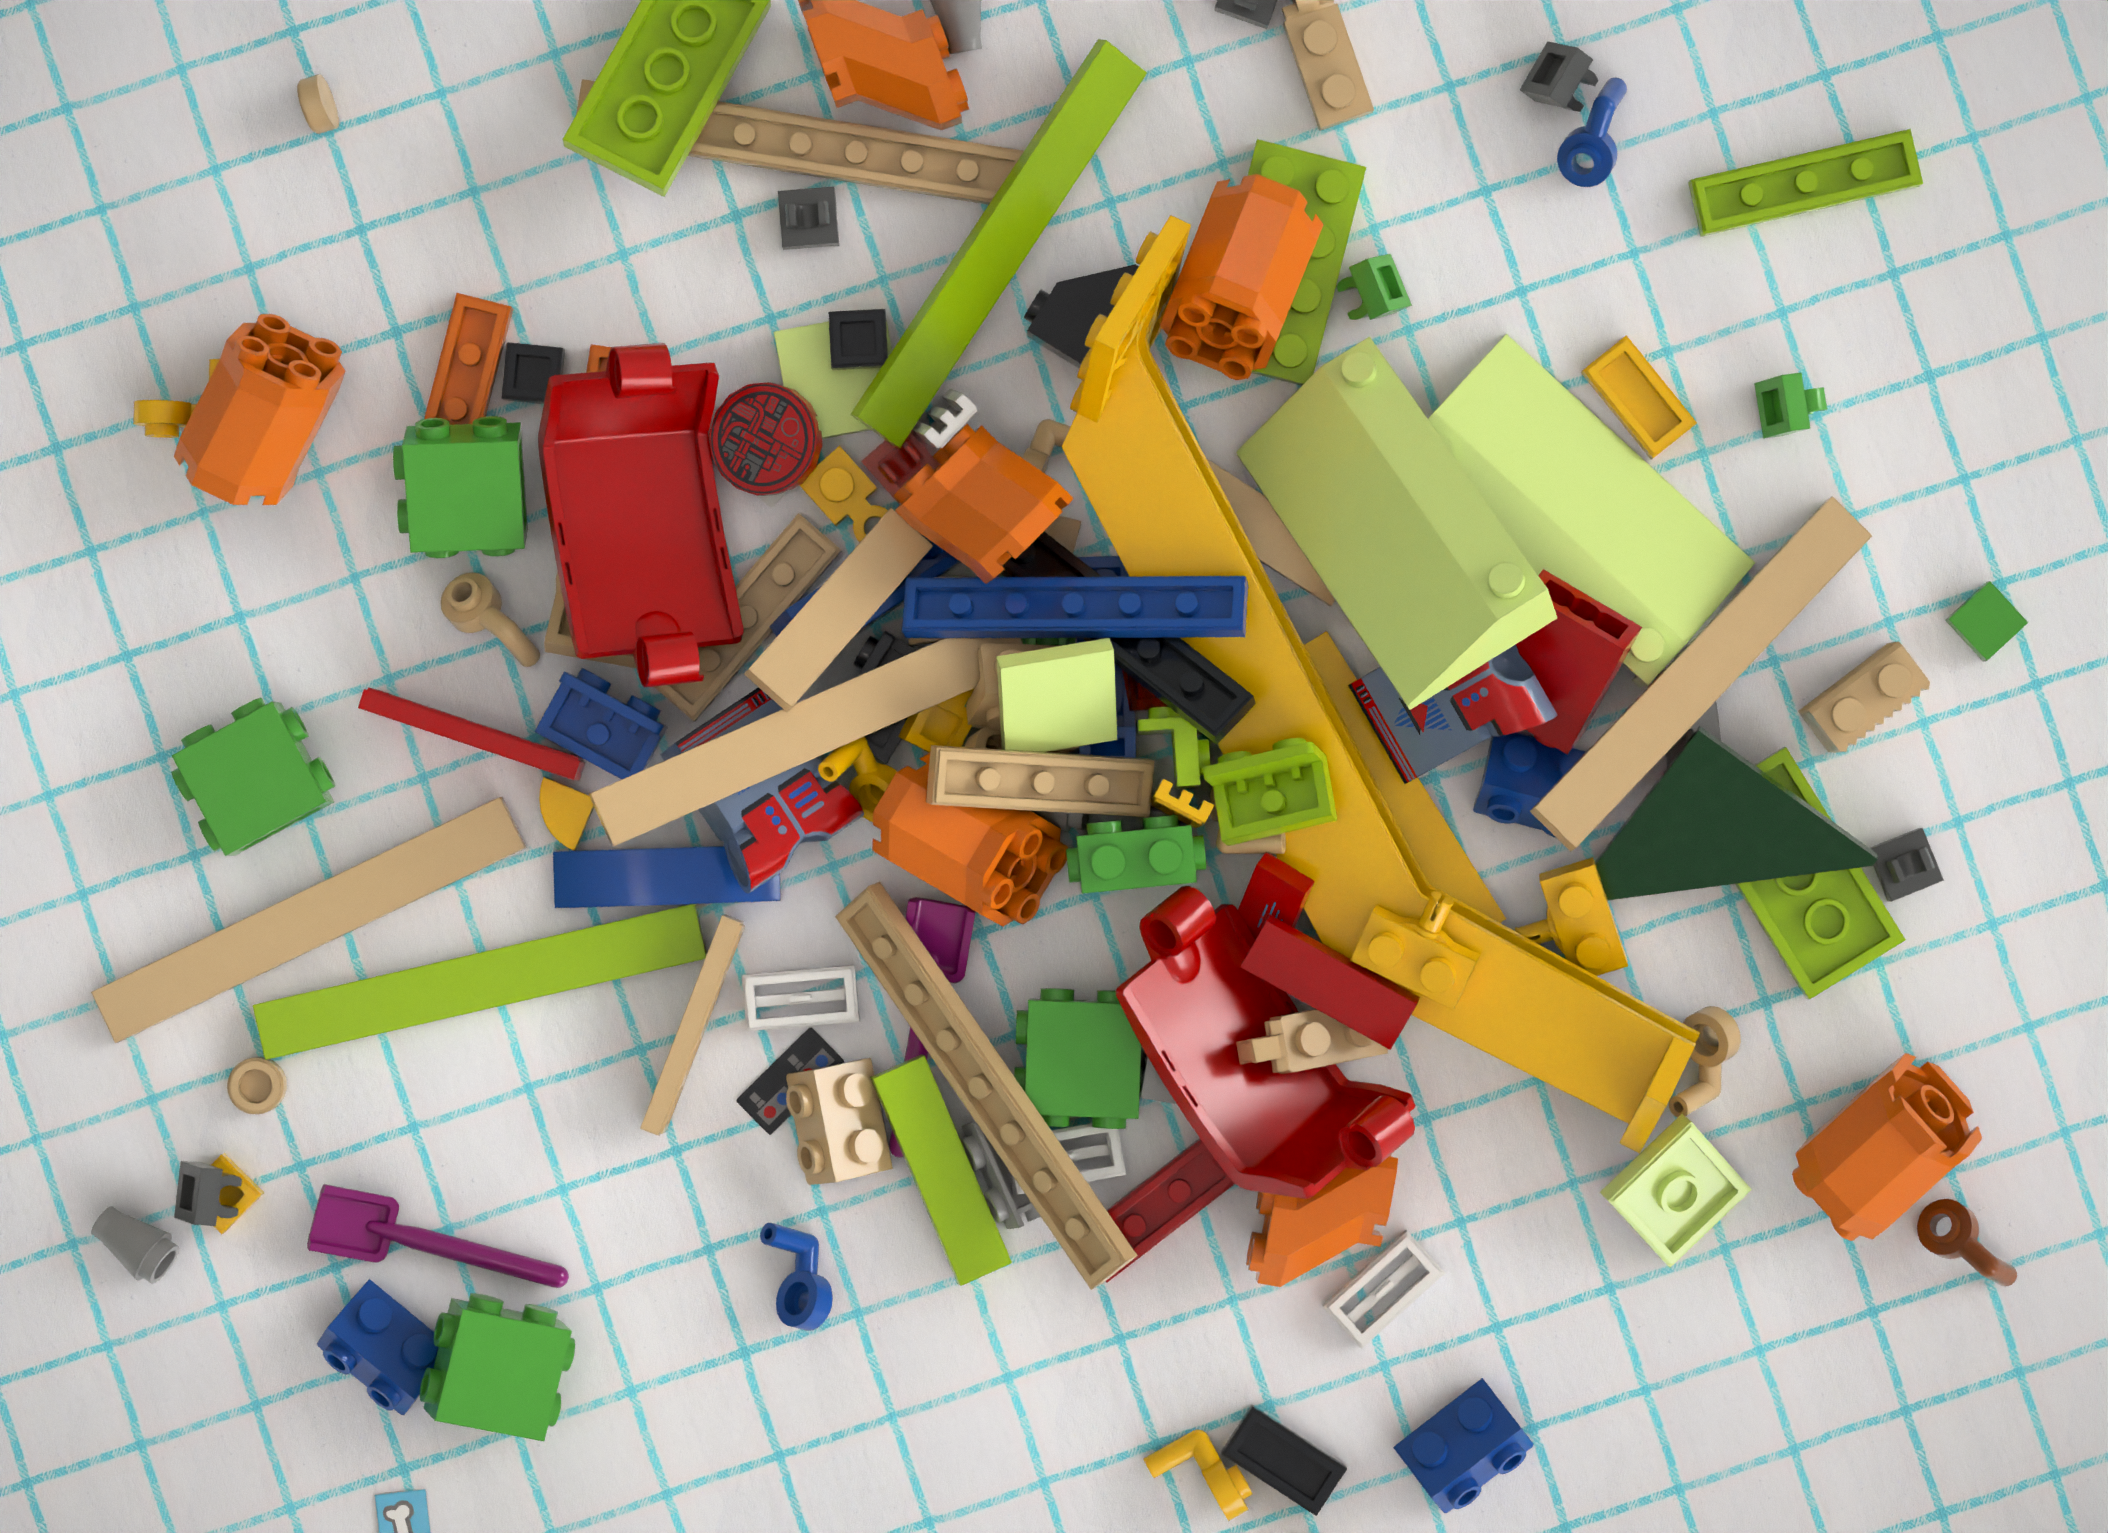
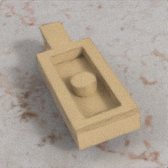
(1326, 62)
(1306, 1042)

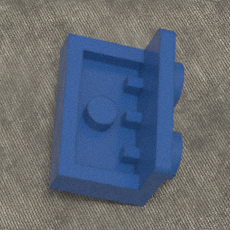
(600, 726)
(1518, 776)
(380, 1347)
(1464, 1447)

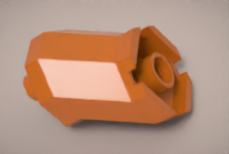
(886, 60)
(1240, 276)
(260, 411)
(981, 502)
(974, 854)
(1886, 1148)
(1312, 1230)

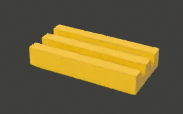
(1180, 806)

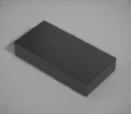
(1284, 1460)

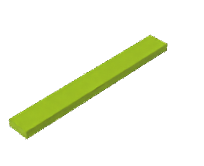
(999, 243)
(480, 981)

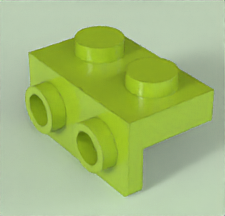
(1188, 752)
(1271, 791)

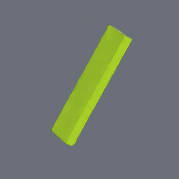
(1805, 182)
(941, 1170)

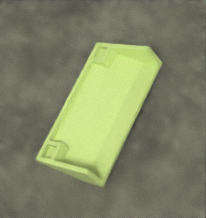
(1588, 504)
(1394, 526)

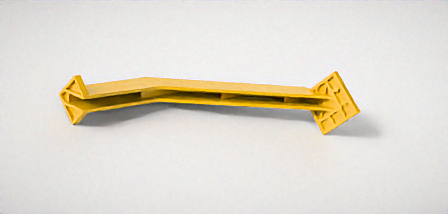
(1176, 521)

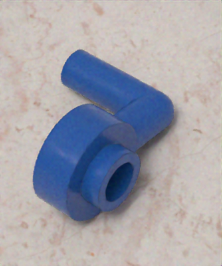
(1593, 139)
(803, 1296)

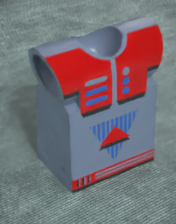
(1485, 703)
(776, 815)

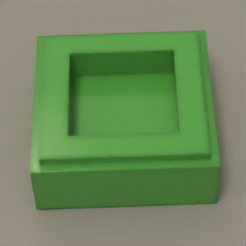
(1986, 621)

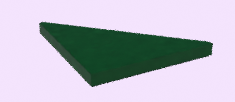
(1721, 824)

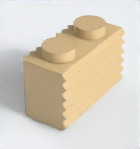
(1864, 697)

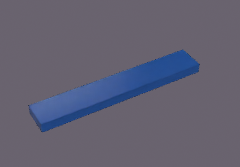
(1076, 607)

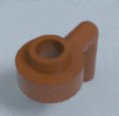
(1961, 1240)

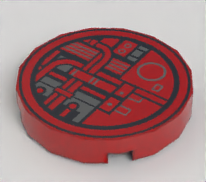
(765, 439)

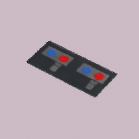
(767, 1095)

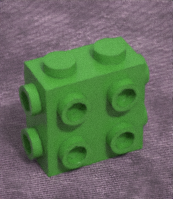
(462, 487)
(251, 776)
(1136, 858)
(1079, 1059)
(497, 1367)

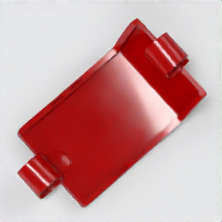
(638, 512)
(1260, 1126)

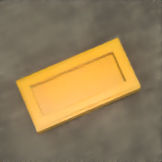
(1638, 397)

